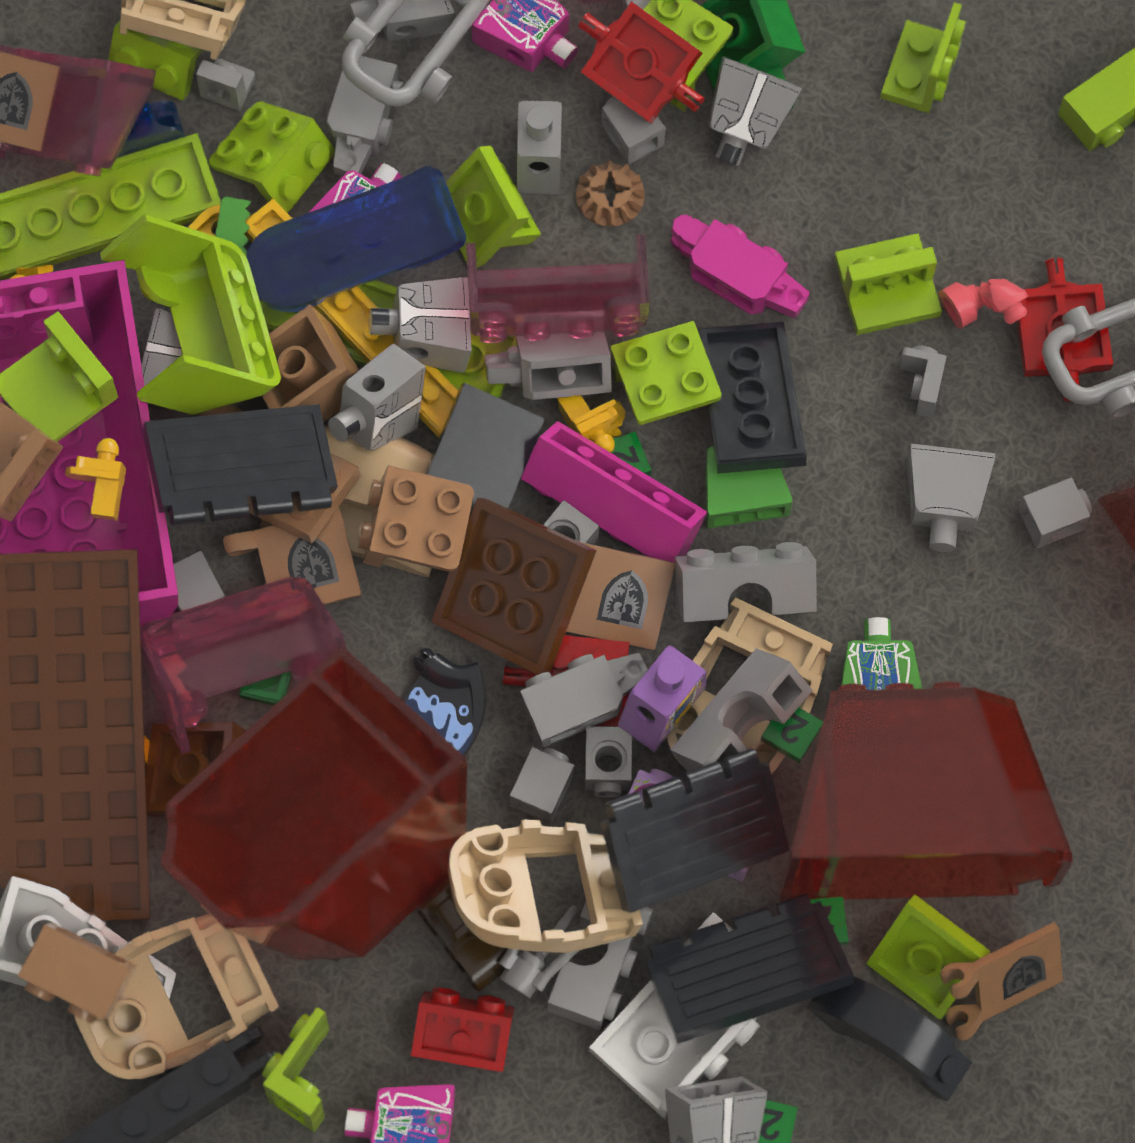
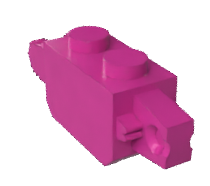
(737, 267)

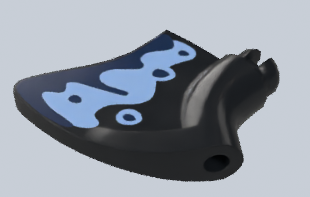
(449, 698)

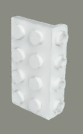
(645, 1052)

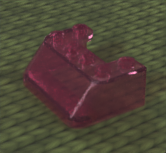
(558, 299)

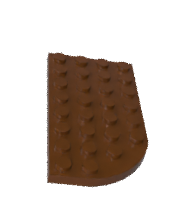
(74, 729)

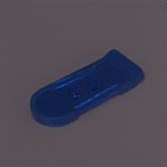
(356, 241)

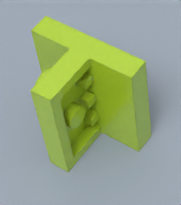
(489, 206)
(889, 283)
(917, 951)

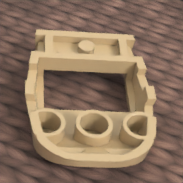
(183, 21)
(744, 632)
(496, 892)
(144, 1030)

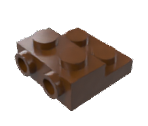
(171, 770)

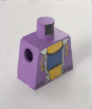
(667, 692)

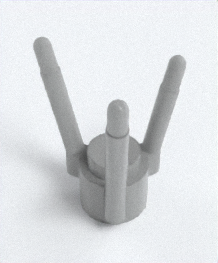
(526, 971)

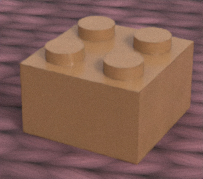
(310, 363)
(76, 972)

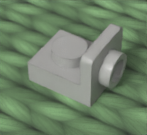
(224, 83)
(927, 382)

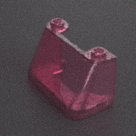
(90, 110)

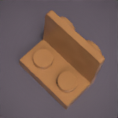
(24, 460)

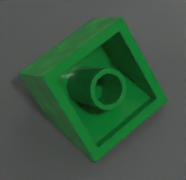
(761, 35)

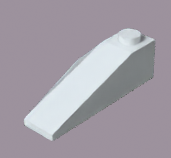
(31, 905)

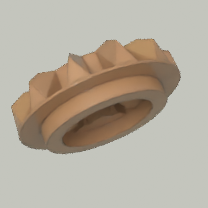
(594, 204)

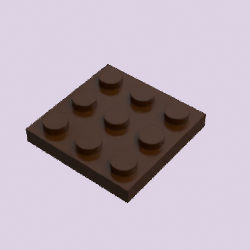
(514, 586)

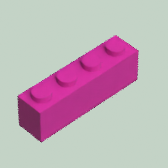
(613, 494)

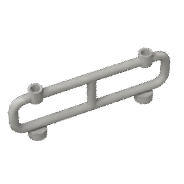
(429, 78)
(1115, 394)

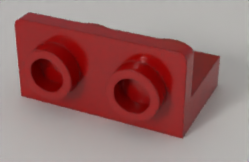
(462, 1029)

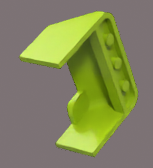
(214, 312)

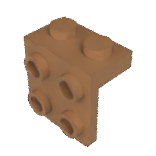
(416, 519)

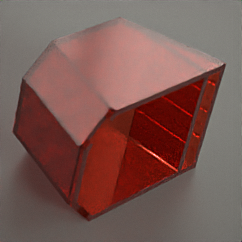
(923, 800)
(321, 818)

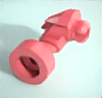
(1000, 295)

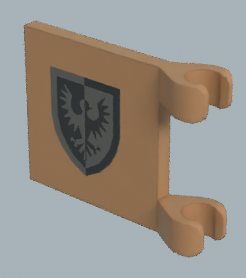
(25, 100)
(324, 563)
(623, 597)
(1004, 978)

